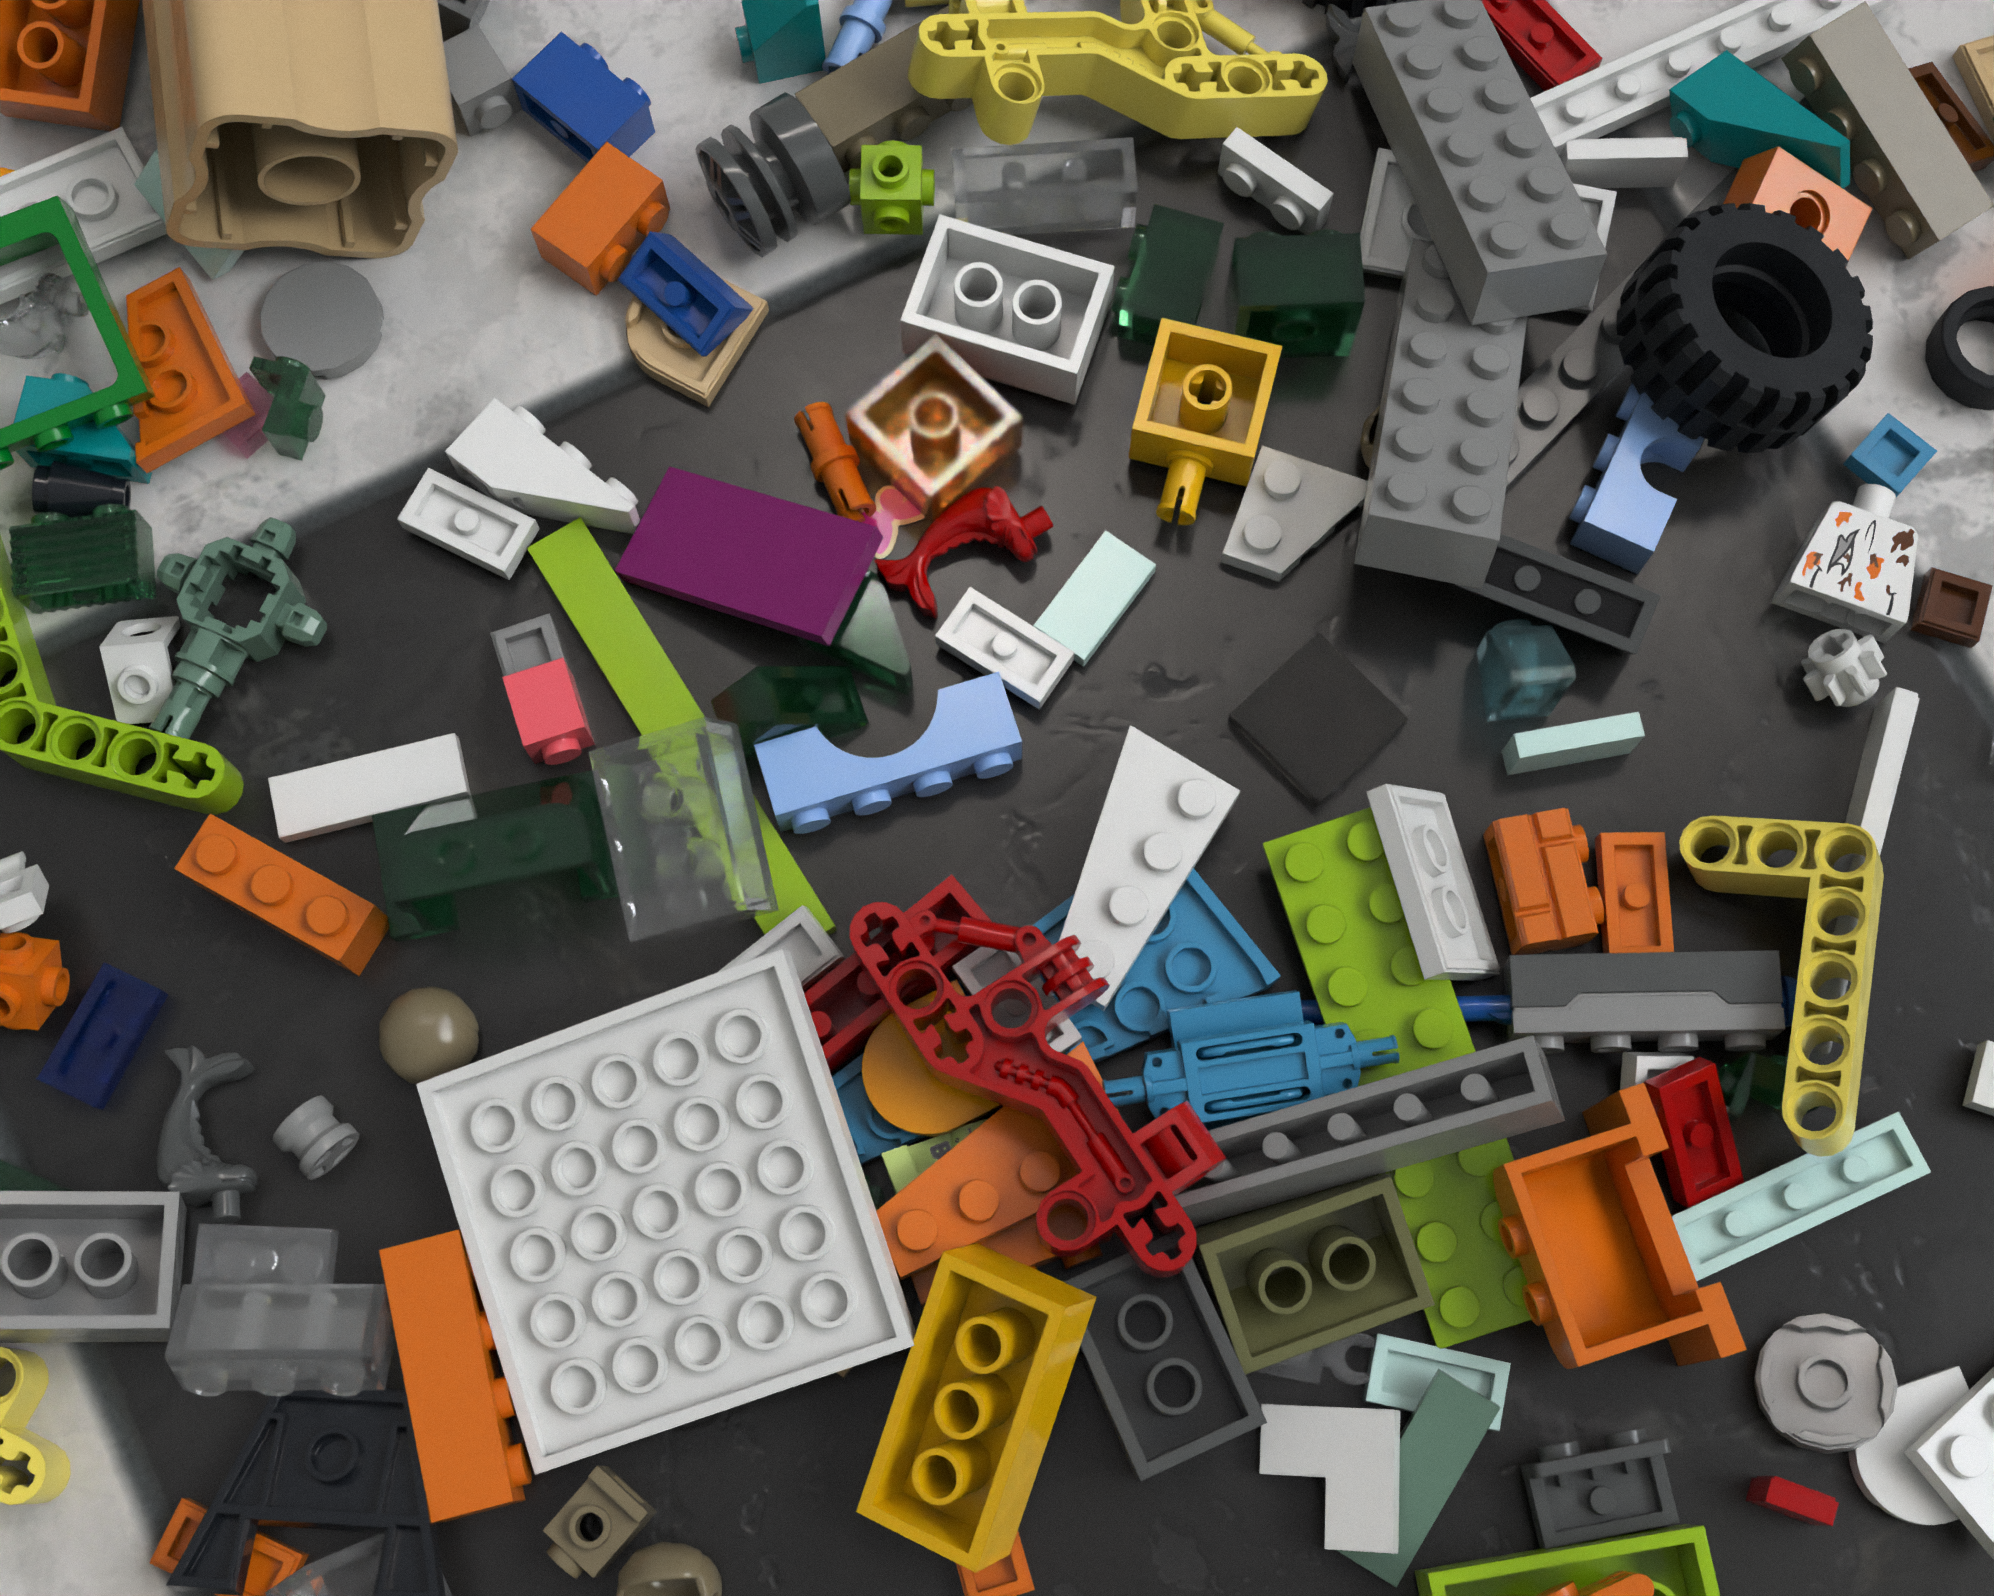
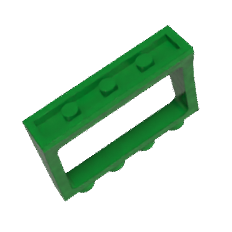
(34, 230)

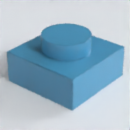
(1890, 455)

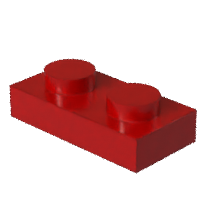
(1697, 1130)

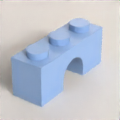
(1623, 512)

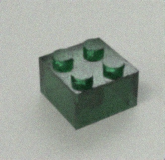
(1297, 291)

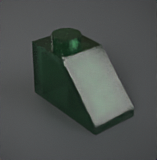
(870, 638)
(789, 700)

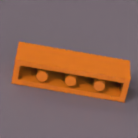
(453, 1380)

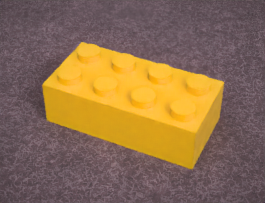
(975, 1405)

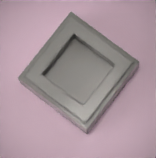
(527, 644)

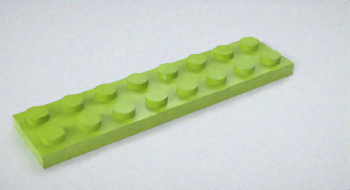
(1370, 977)

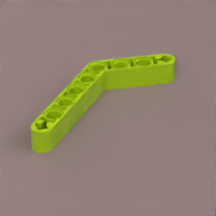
(117, 744)

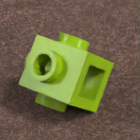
(892, 188)

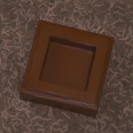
(1951, 607)

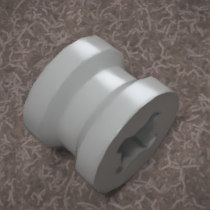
(316, 1137)

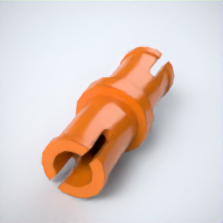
(834, 462)

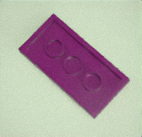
(749, 555)

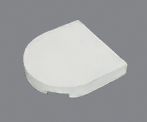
(1884, 1469)

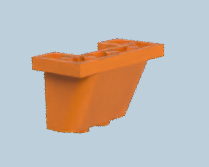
(1604, 1246)

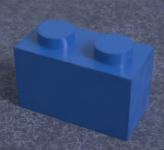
(582, 101)

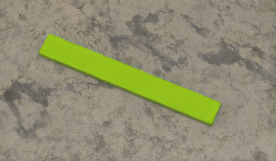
(647, 679)

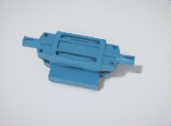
(1248, 1060)

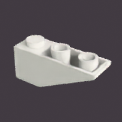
(523, 469)

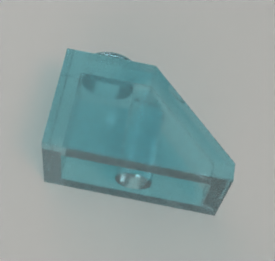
(1523, 670)

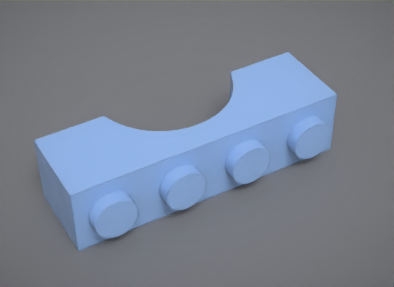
(817, 780)

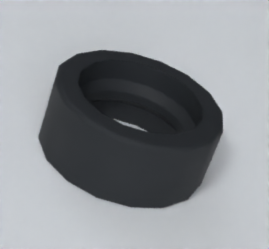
(1945, 360)

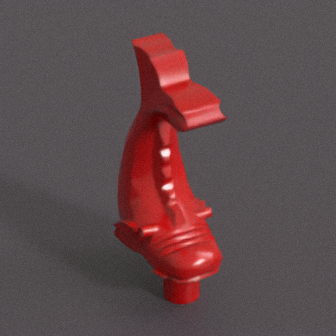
(975, 516)

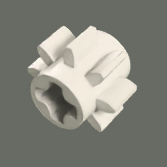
(1843, 667)

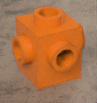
(30, 980)

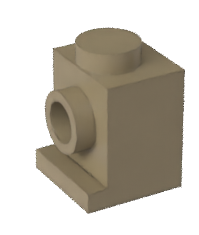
(622, 1514)

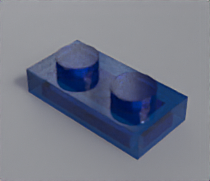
(102, 1036)

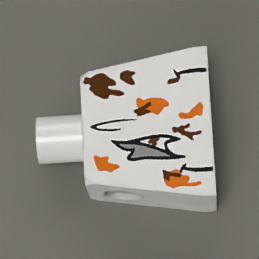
(1855, 567)

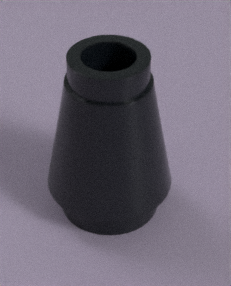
(76, 490)

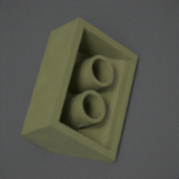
(1311, 1270)

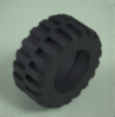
(1782, 284)

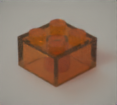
(934, 428)

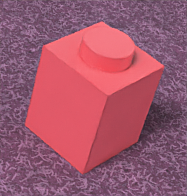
(549, 712)

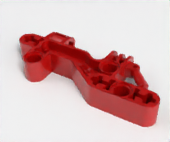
(1018, 1069)

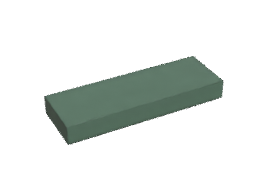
(1432, 1458)

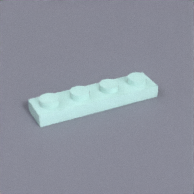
(1798, 1196)

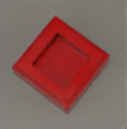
(1792, 1500)

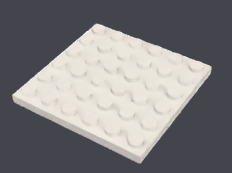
(665, 1212)

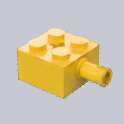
(1195, 437)

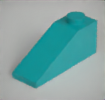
(1738, 113)

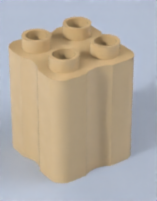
(299, 121)

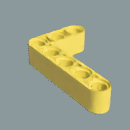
(1822, 954)

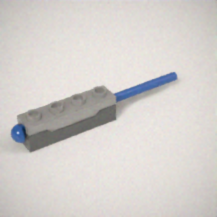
(1636, 999)

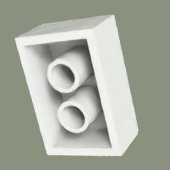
(1009, 307)

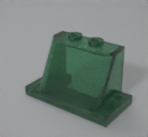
(489, 841)

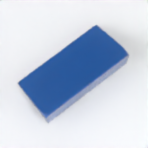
(684, 292)

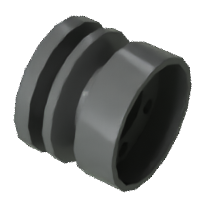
(765, 179)

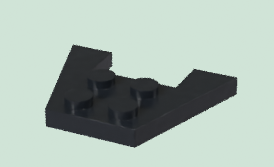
(324, 1467)

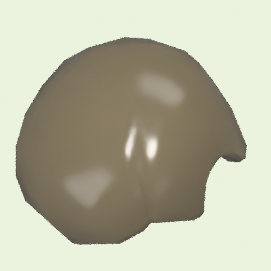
(427, 1034)
(669, 1571)

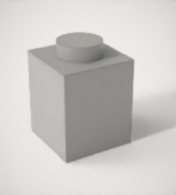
(479, 82)

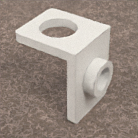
(139, 667)

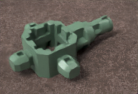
(213, 648)

